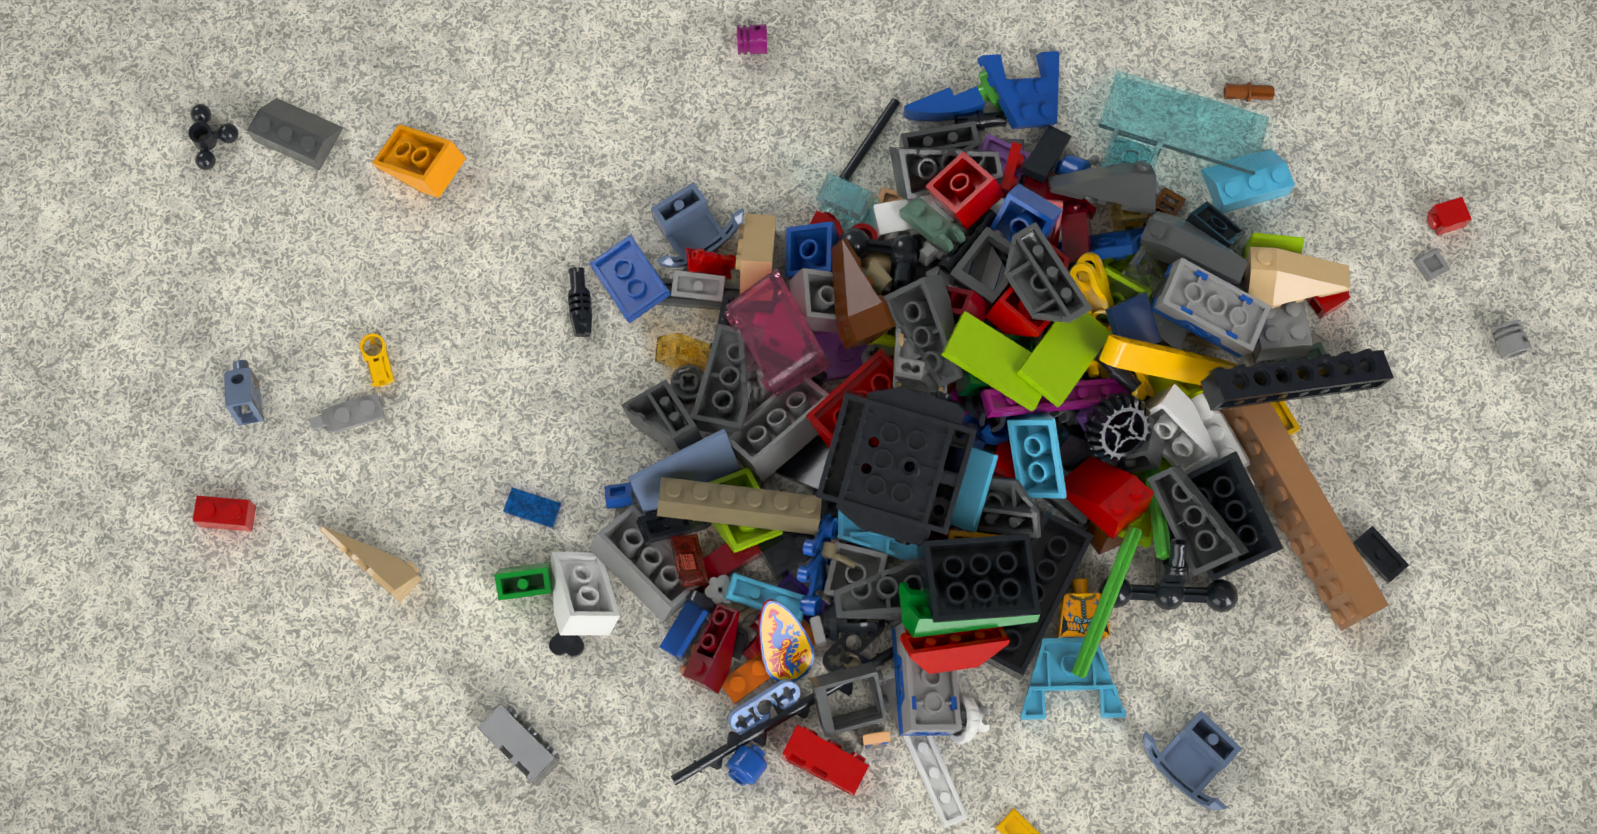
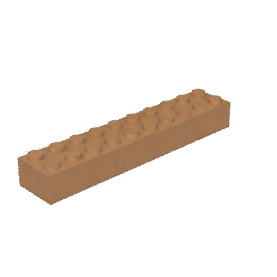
(1305, 515)

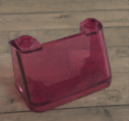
(777, 334)

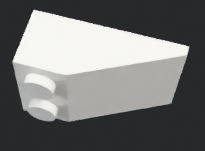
(1180, 429)
(582, 594)

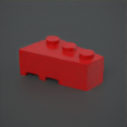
(825, 760)

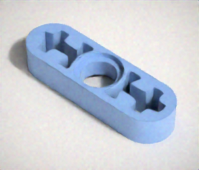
(752, 703)

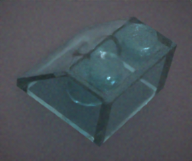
(1131, 148)
(846, 198)

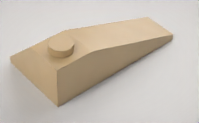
(384, 568)

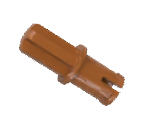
(1248, 91)

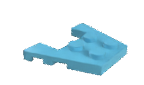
(853, 534)
(1054, 673)

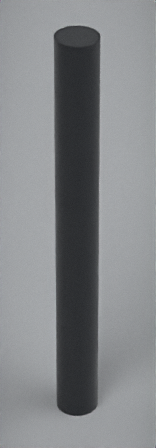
(870, 139)

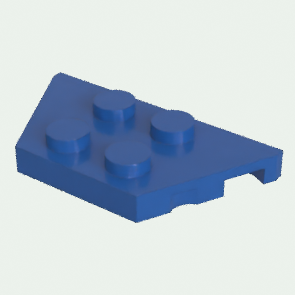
(1115, 244)

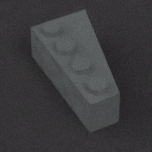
(1195, 521)

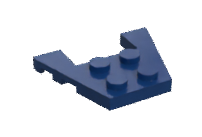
(1026, 100)

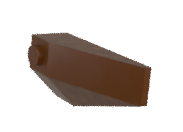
(858, 309)

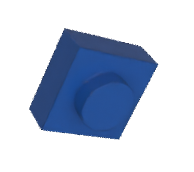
(618, 495)

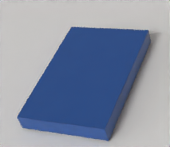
(630, 279)

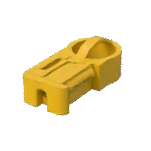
(379, 364)

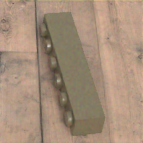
(739, 506)

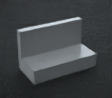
(698, 286)

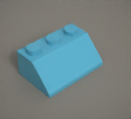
(1237, 190)
(1037, 455)

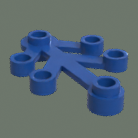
(817, 566)

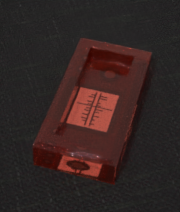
(689, 560)

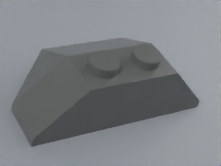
(1043, 279)
(1008, 509)

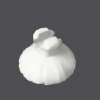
(970, 720)

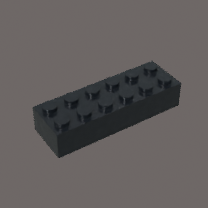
(1055, 563)

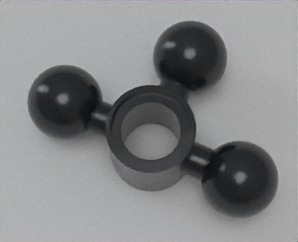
(227, 133)

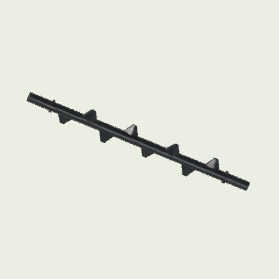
(776, 717)

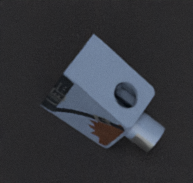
(241, 389)

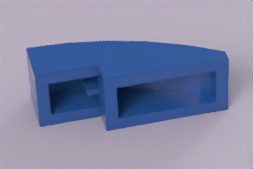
(945, 105)

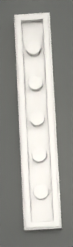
(930, 767)

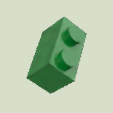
(524, 581)

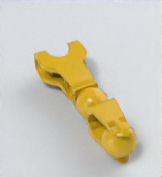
(1095, 287)

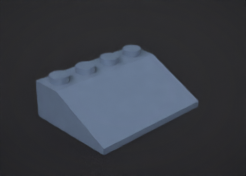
(699, 462)

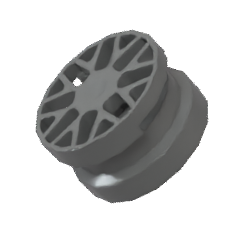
(686, 382)

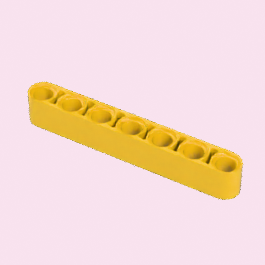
(1159, 360)

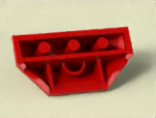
(954, 650)

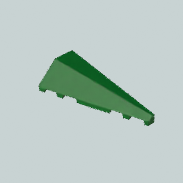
(919, 623)

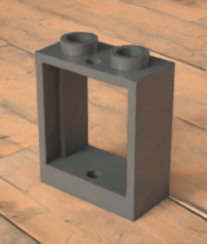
(962, 280)
(855, 719)

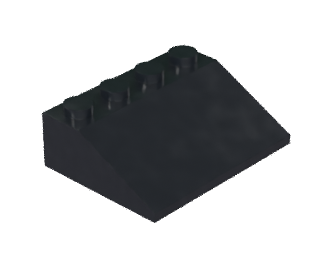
(1237, 502)
(979, 578)

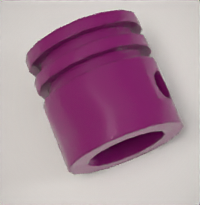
(752, 39)

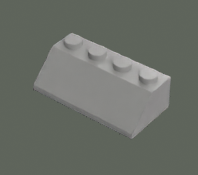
(642, 567)

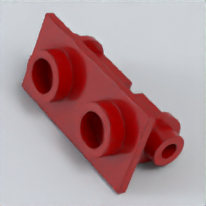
(710, 263)

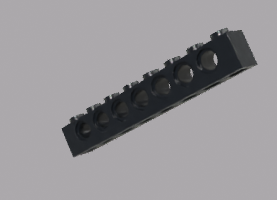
(1296, 379)

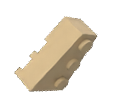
(756, 249)

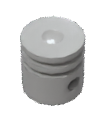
(1511, 339)

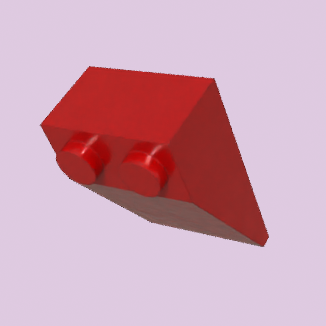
(1107, 495)

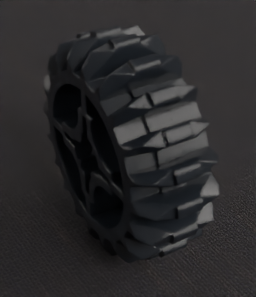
(1130, 422)

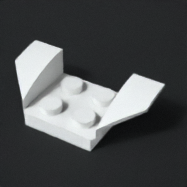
(1219, 432)

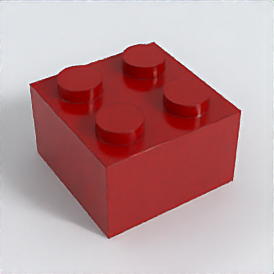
(964, 190)

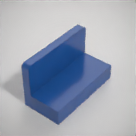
(684, 631)

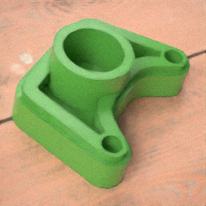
(988, 93)

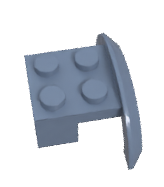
(689, 224)
(1194, 758)

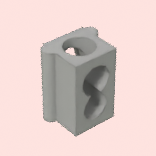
(912, 365)

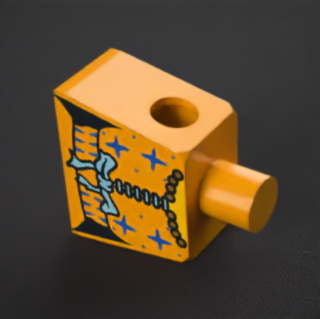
(1077, 611)

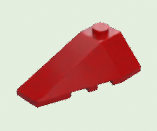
(1012, 316)

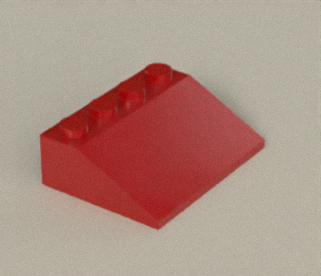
(872, 375)

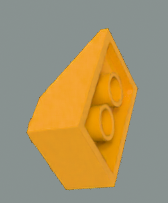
(420, 160)

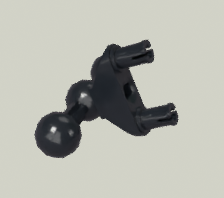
(903, 251)
(1170, 590)

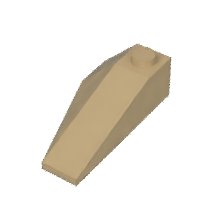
(1287, 276)

